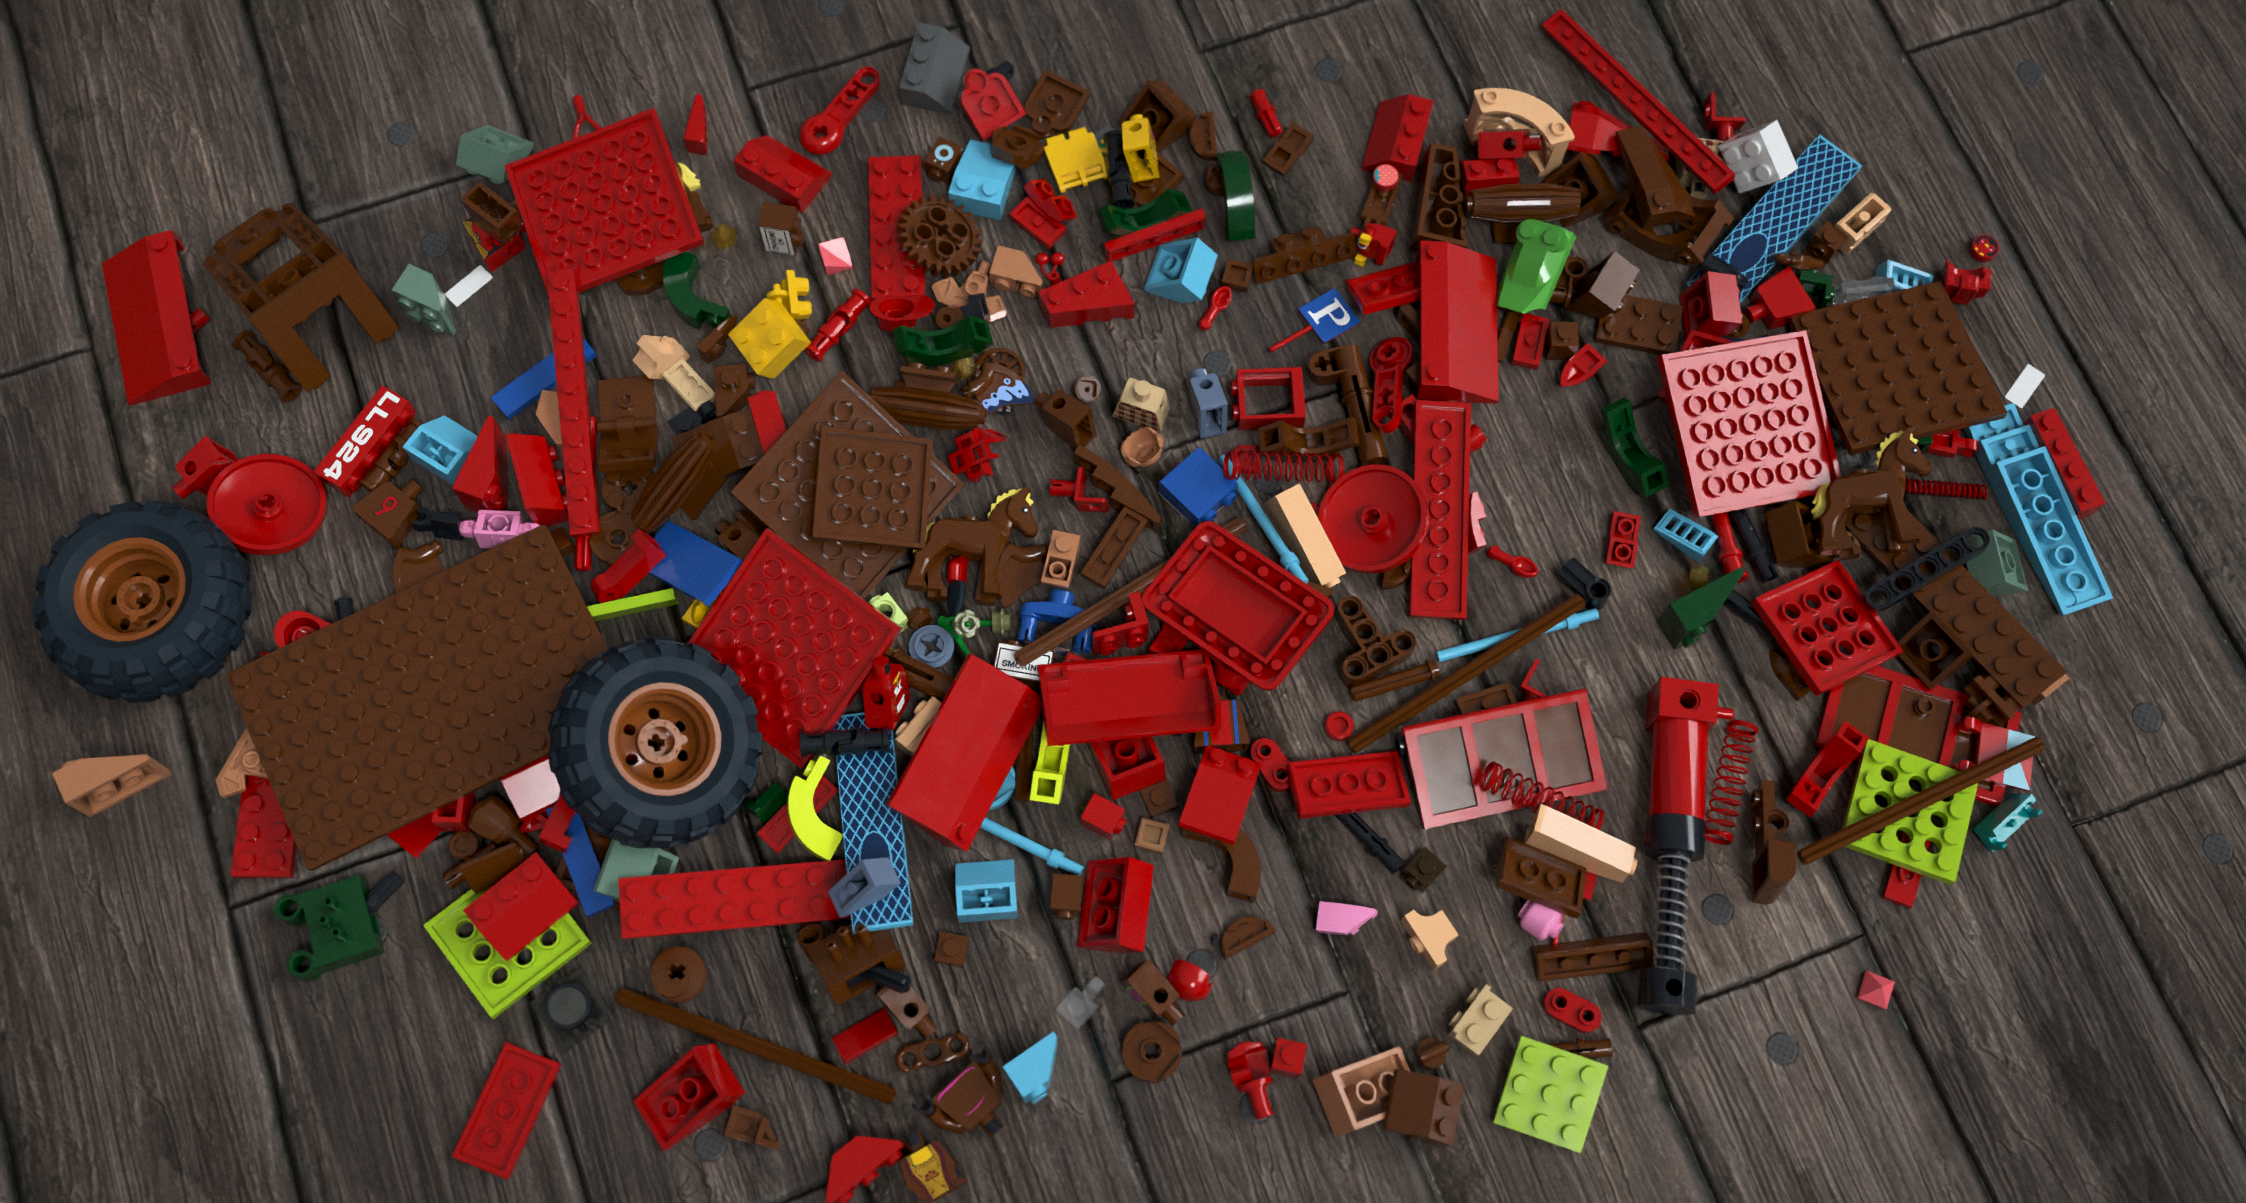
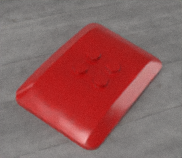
(1238, 605)

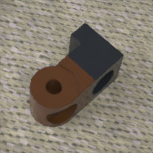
(953, 314)

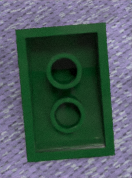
(1691, 614)

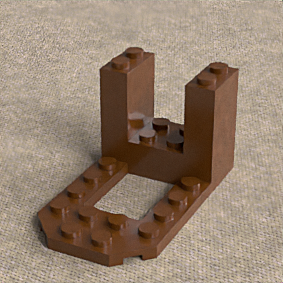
(294, 288)

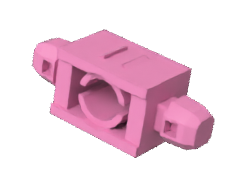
(491, 521)

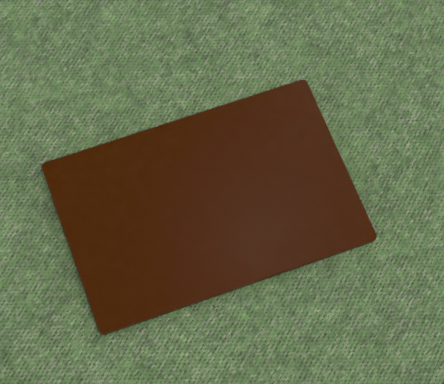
(417, 695)

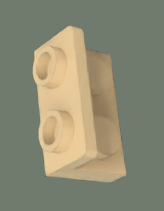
(1479, 1021)

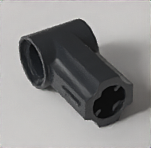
(1582, 582)

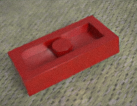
(1037, 223)
(1530, 341)

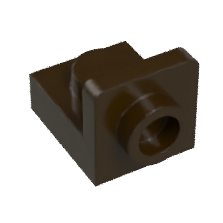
(1422, 870)

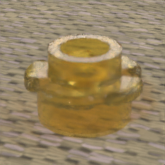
(724, 236)
(964, 367)
(1699, 576)

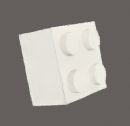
(1758, 156)

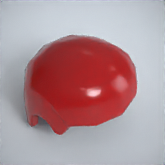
(1189, 981)

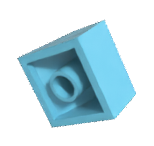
(1181, 270)
(1033, 1070)

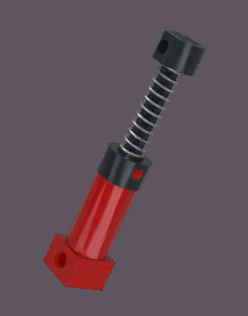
(1680, 718)

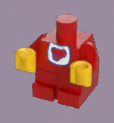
(1374, 242)

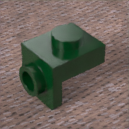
(1817, 285)

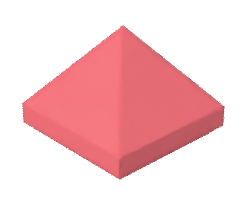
(1875, 990)

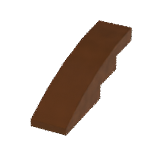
(1117, 485)

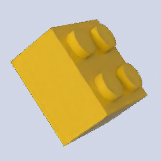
(769, 338)

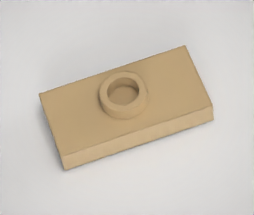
(688, 384)

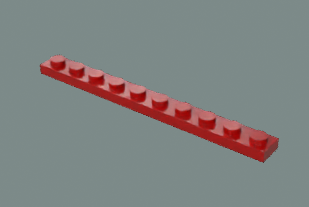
(1638, 102)
(573, 403)

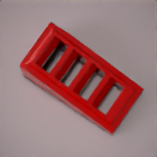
(696, 129)

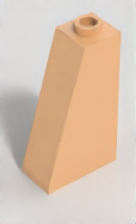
(1305, 536)
(1580, 844)

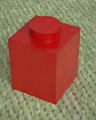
(1103, 817)
(1288, 1058)

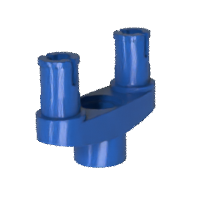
(1055, 611)

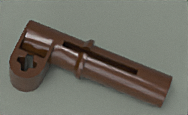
(1349, 372)
(921, 675)

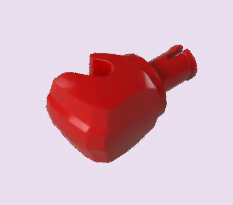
(1250, 1074)

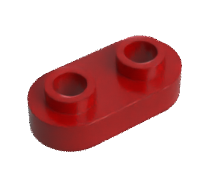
(1271, 764)
(1572, 1011)

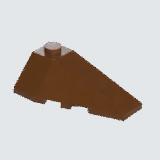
(1655, 186)

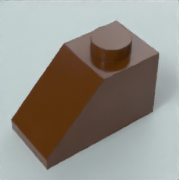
(735, 399)

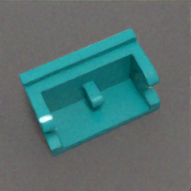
(2006, 820)

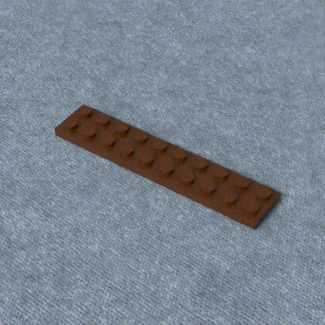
(2000, 641)

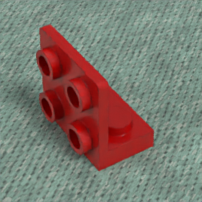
(1130, 634)

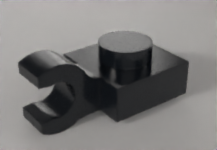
(689, 420)
(443, 525)

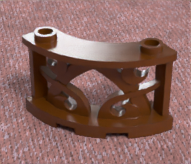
(1676, 247)

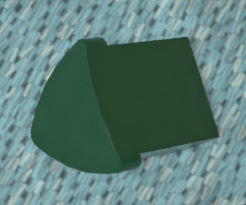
(767, 804)

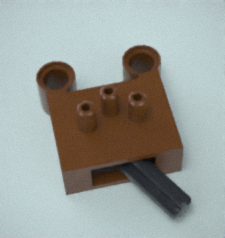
(854, 961)

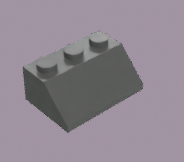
(933, 69)

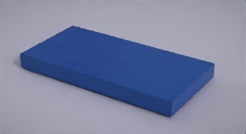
(693, 564)

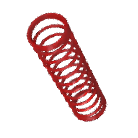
(1236, 466)
(1748, 734)
(1494, 779)

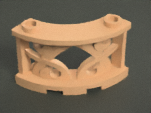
(1492, 111)

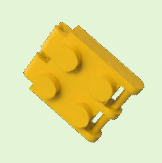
(1075, 159)

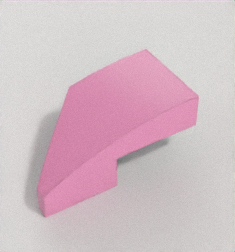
(1342, 918)

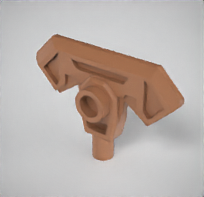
(949, 293)
(241, 762)

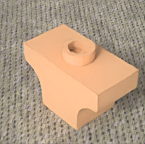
(658, 354)
(1430, 936)

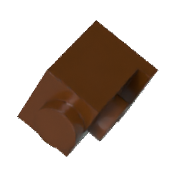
(1825, 243)

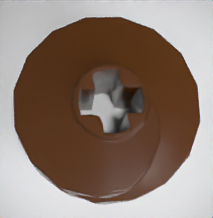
(669, 985)

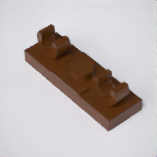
(1114, 547)

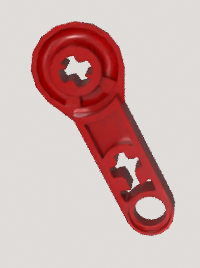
(838, 114)
(1389, 380)

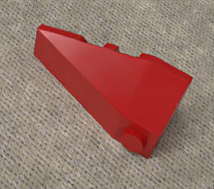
(1597, 130)

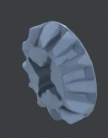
(928, 635)

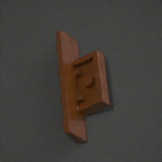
(1301, 253)

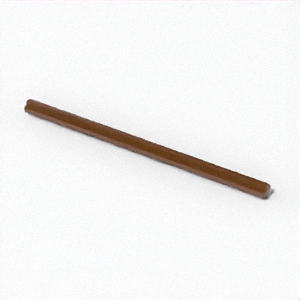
(1100, 609)
(1465, 673)
(1920, 801)
(756, 1046)

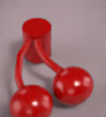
(1056, 259)

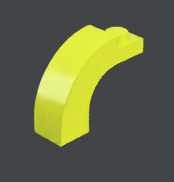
(1049, 772)
(804, 822)

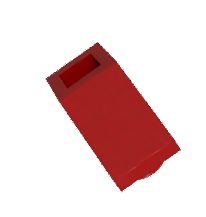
(858, 1165)

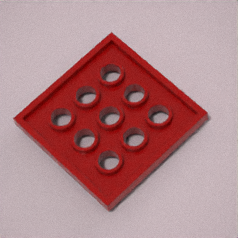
(1807, 620)

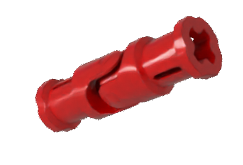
(835, 326)

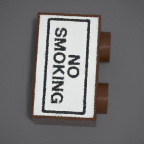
(780, 229)
(1006, 663)

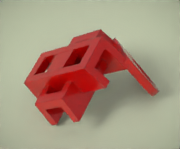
(980, 440)

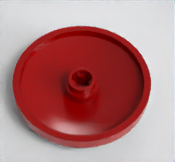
(267, 503)
(1374, 518)

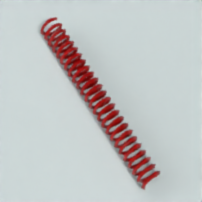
(1946, 492)

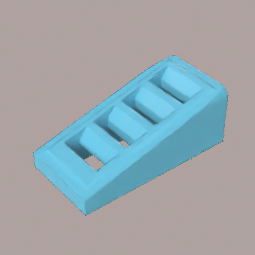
(1893, 269)
(1680, 542)

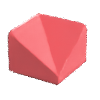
(835, 256)

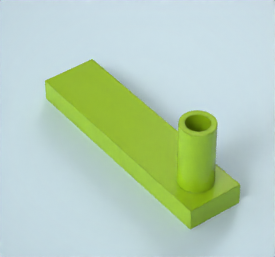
(633, 604)

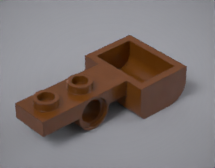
(1774, 858)

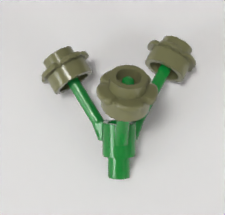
(967, 623)

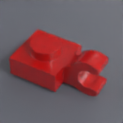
(1949, 443)

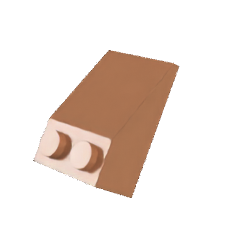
(104, 781)
(1359, 1091)

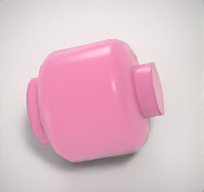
(1540, 921)

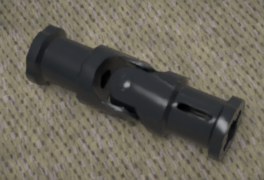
(1118, 170)
(827, 742)

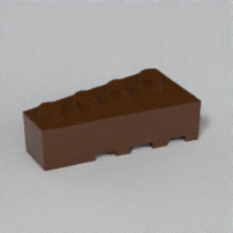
(1439, 199)

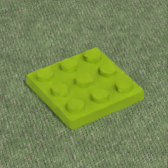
(1550, 1093)

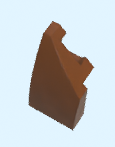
(750, 1128)

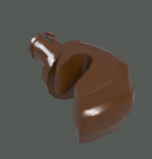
(499, 824)

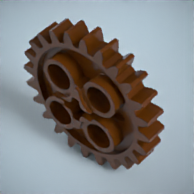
(938, 236)

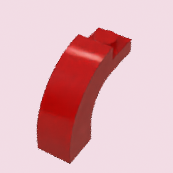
(1826, 768)

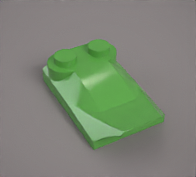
(1534, 266)

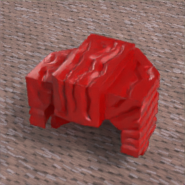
(1965, 284)

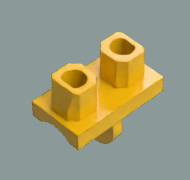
(787, 295)

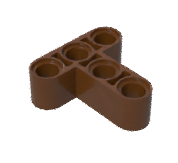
(1367, 647)

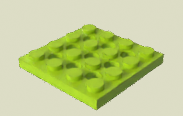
(1919, 829)
(479, 974)

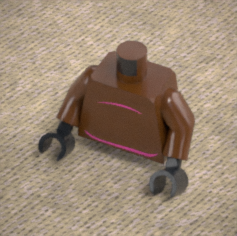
(968, 1098)

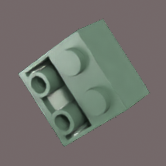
(424, 300)
(629, 861)

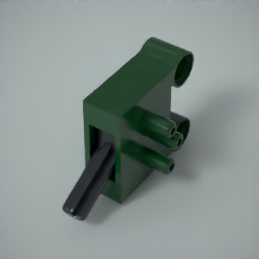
(339, 923)

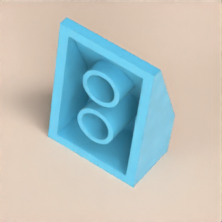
(981, 181)

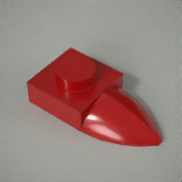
(1582, 366)

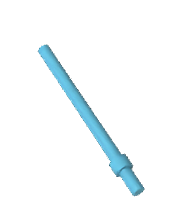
(1288, 559)
(1487, 643)
(1053, 857)

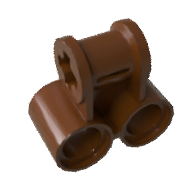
(1568, 281)

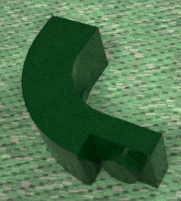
(1237, 195)
(1163, 208)
(678, 280)
(944, 345)
(1632, 459)

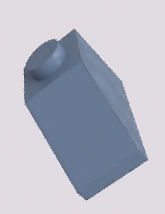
(864, 885)

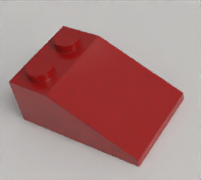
(484, 475)
(1128, 764)
(1220, 795)
(688, 1095)

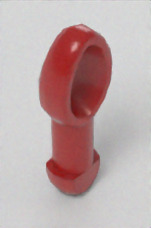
(1218, 302)
(1519, 565)

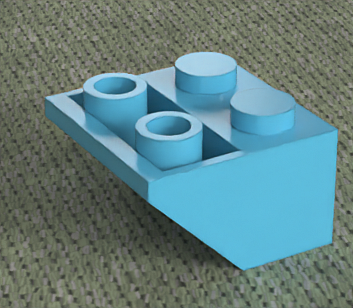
(441, 447)
(986, 891)

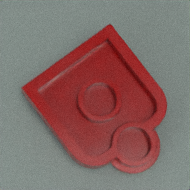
(989, 102)

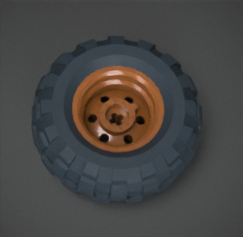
(128, 560)
(592, 749)

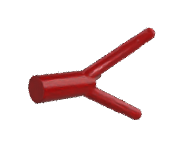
(581, 116)

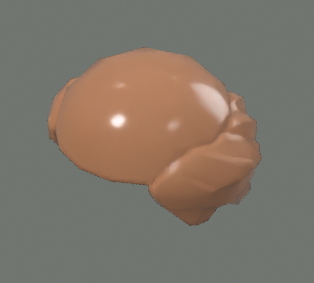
(1142, 447)

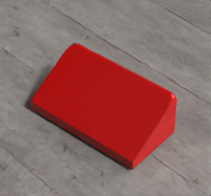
(865, 1036)

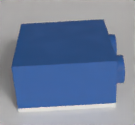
(1198, 488)

